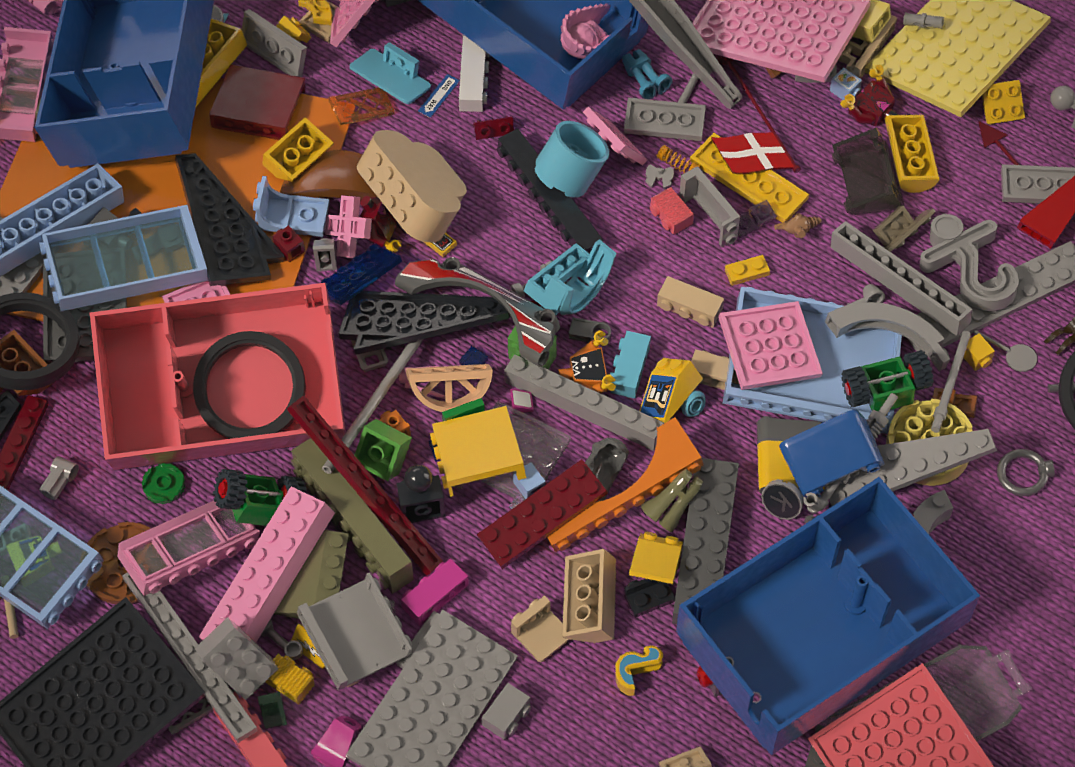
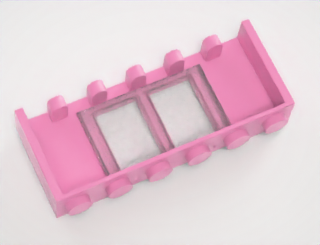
(22, 80)

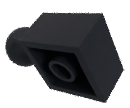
(421, 495)

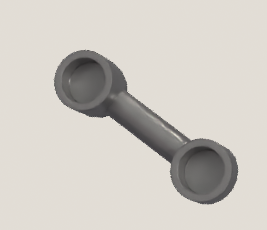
(292, 649)

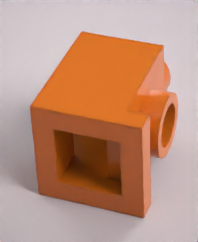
(394, 417)

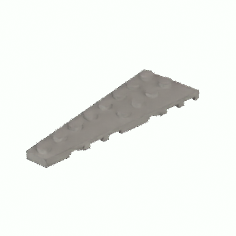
(918, 460)

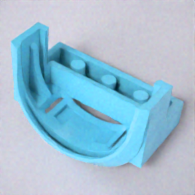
(549, 287)

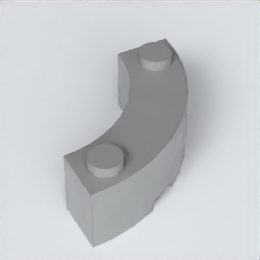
(933, 511)

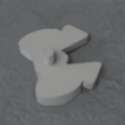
(654, 173)

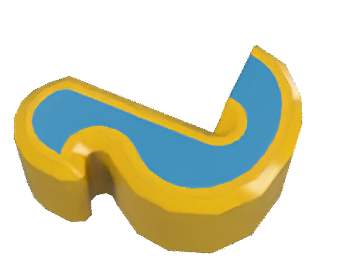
(636, 663)

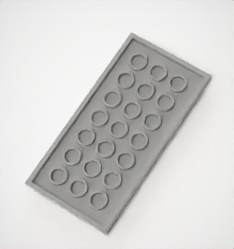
(434, 698)

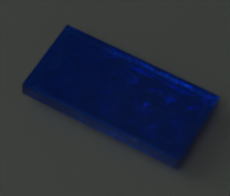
(360, 273)

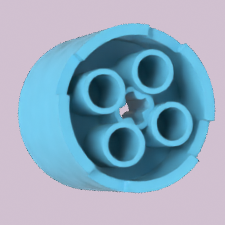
(571, 158)

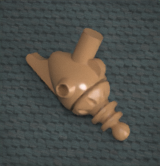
(799, 225)

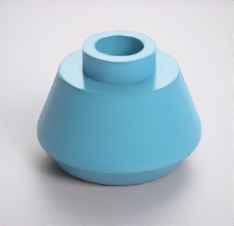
(693, 404)

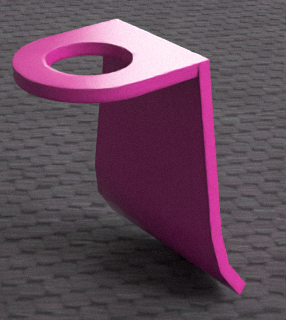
(335, 742)

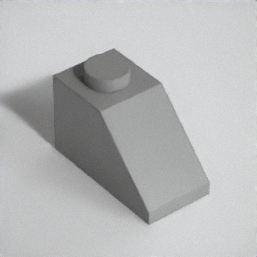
(325, 254)

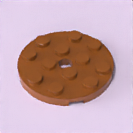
(108, 581)

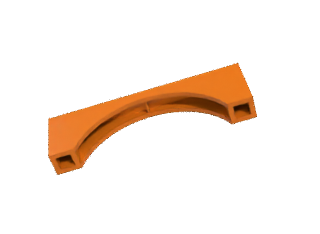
(672, 455)

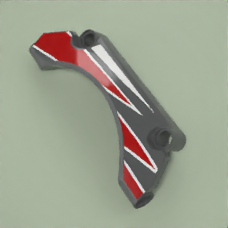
(531, 320)

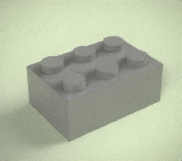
(236, 658)

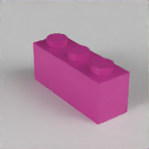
(434, 591)

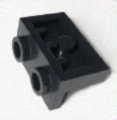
(647, 596)

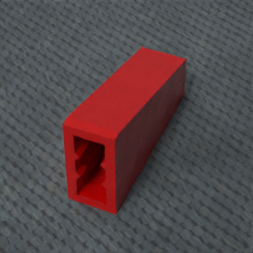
(1051, 216)

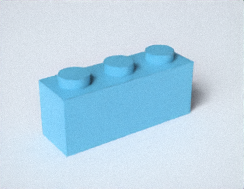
(630, 363)

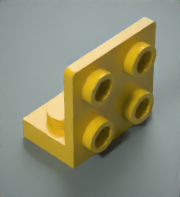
(1003, 102)

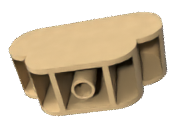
(412, 184)

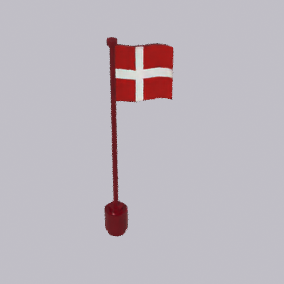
(753, 151)

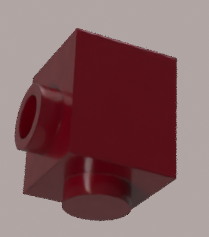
(289, 243)

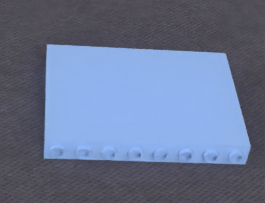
(817, 397)

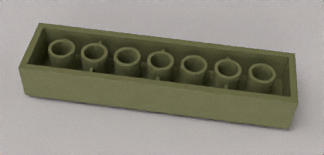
(353, 517)

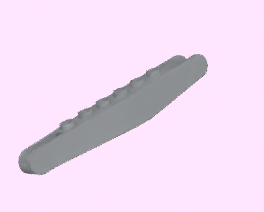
(684, 40)

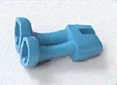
(640, 64)

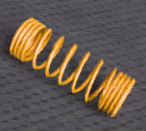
(663, 156)

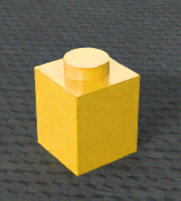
(978, 352)

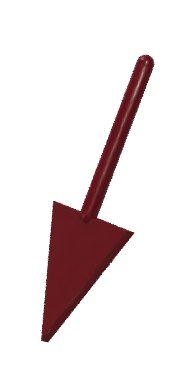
(991, 135)

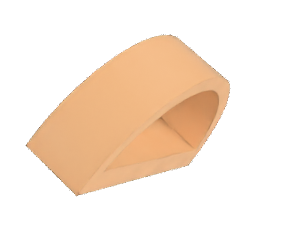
(448, 373)

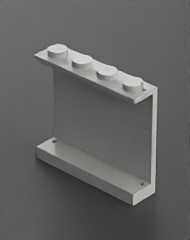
(355, 632)

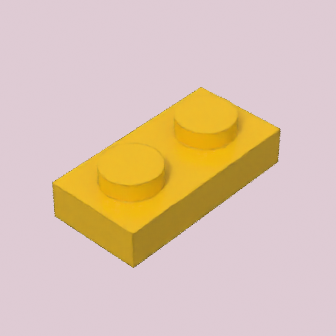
(747, 270)

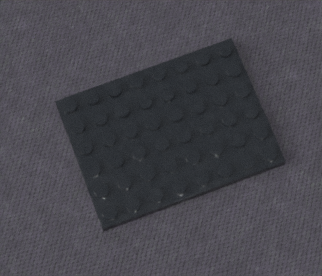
(99, 696)

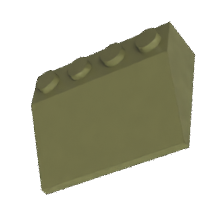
(318, 576)

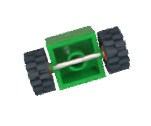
(876, 381)
(252, 496)

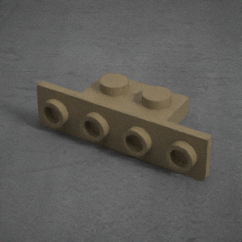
(900, 226)

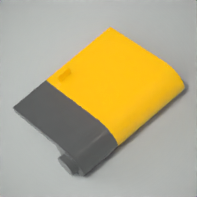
(770, 458)

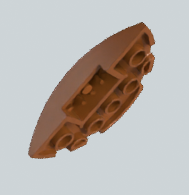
(330, 176)

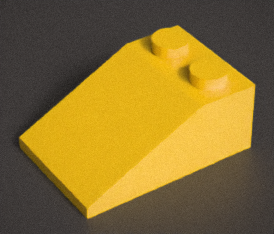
(656, 557)

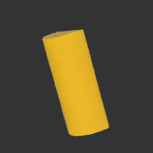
(912, 152)

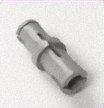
(923, 20)

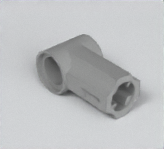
(60, 473)

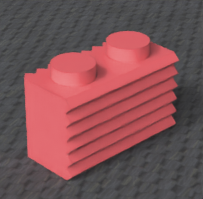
(671, 210)

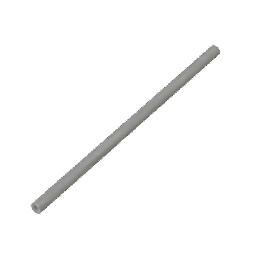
(376, 398)

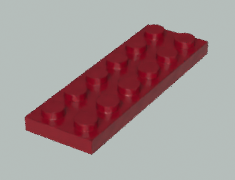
(542, 514)

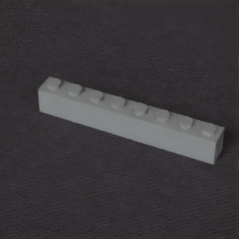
(901, 278)
(583, 402)

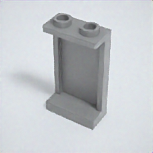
(697, 186)

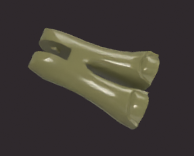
(656, 506)

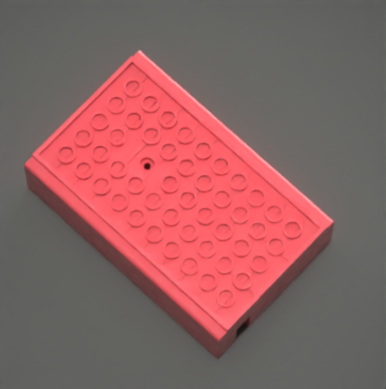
(150, 362)

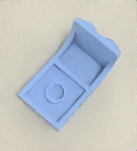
(279, 210)

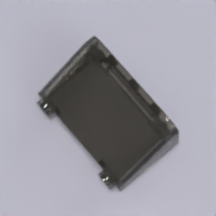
(868, 173)

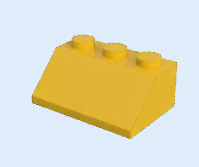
(296, 151)

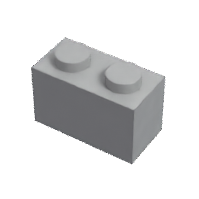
(506, 711)

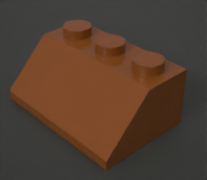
(19, 356)

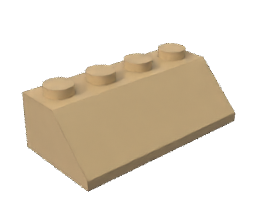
(589, 596)

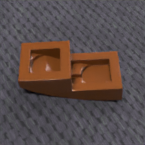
(965, 403)

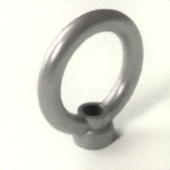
(1045, 470)

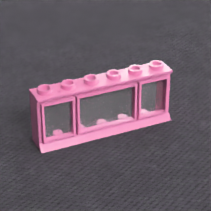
(184, 546)

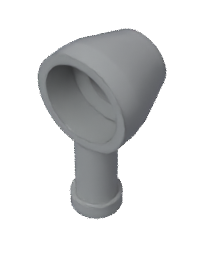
(871, 294)

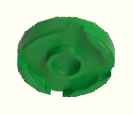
(163, 483)

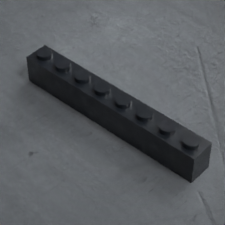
(560, 208)

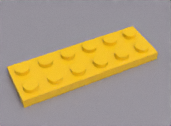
(755, 187)

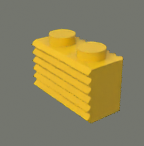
(291, 679)

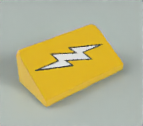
(308, 648)

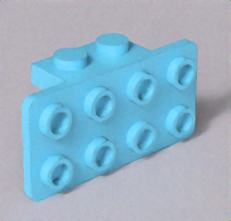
(392, 72)

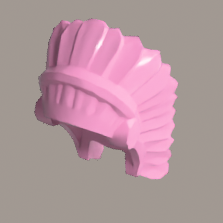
(581, 30)

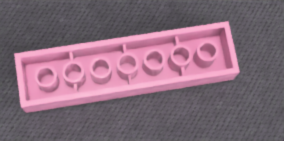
(272, 564)

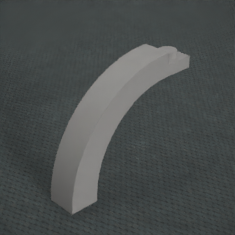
(890, 318)

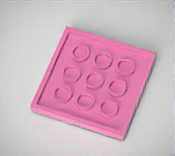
(770, 345)

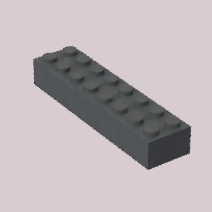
(706, 530)

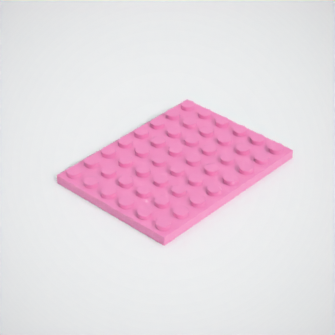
(781, 34)

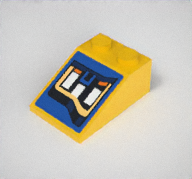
(669, 388)

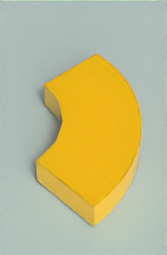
(319, 9)

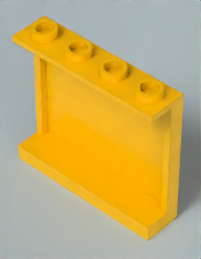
(476, 447)

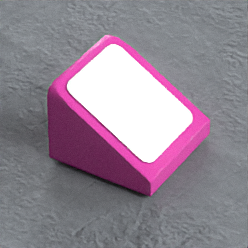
(521, 400)

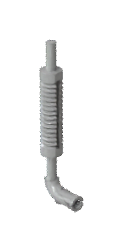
(876, 422)

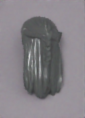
(607, 461)

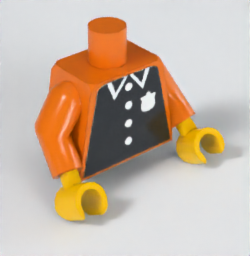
(588, 366)

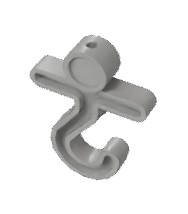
(954, 244)

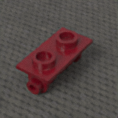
(493, 127)

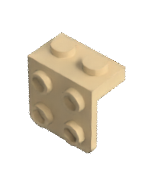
(538, 629)

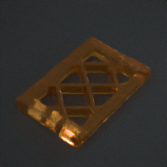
(339, 109)

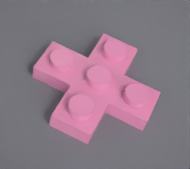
(348, 226)

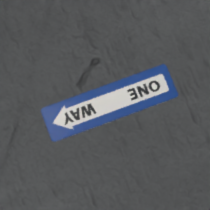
(438, 95)

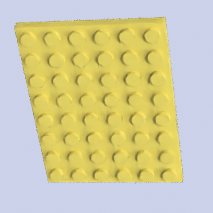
(964, 57)

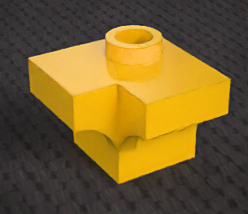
(294, 29)

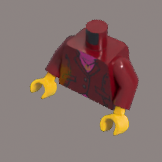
(872, 102)
(382, 223)

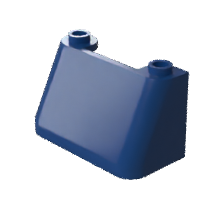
(831, 452)

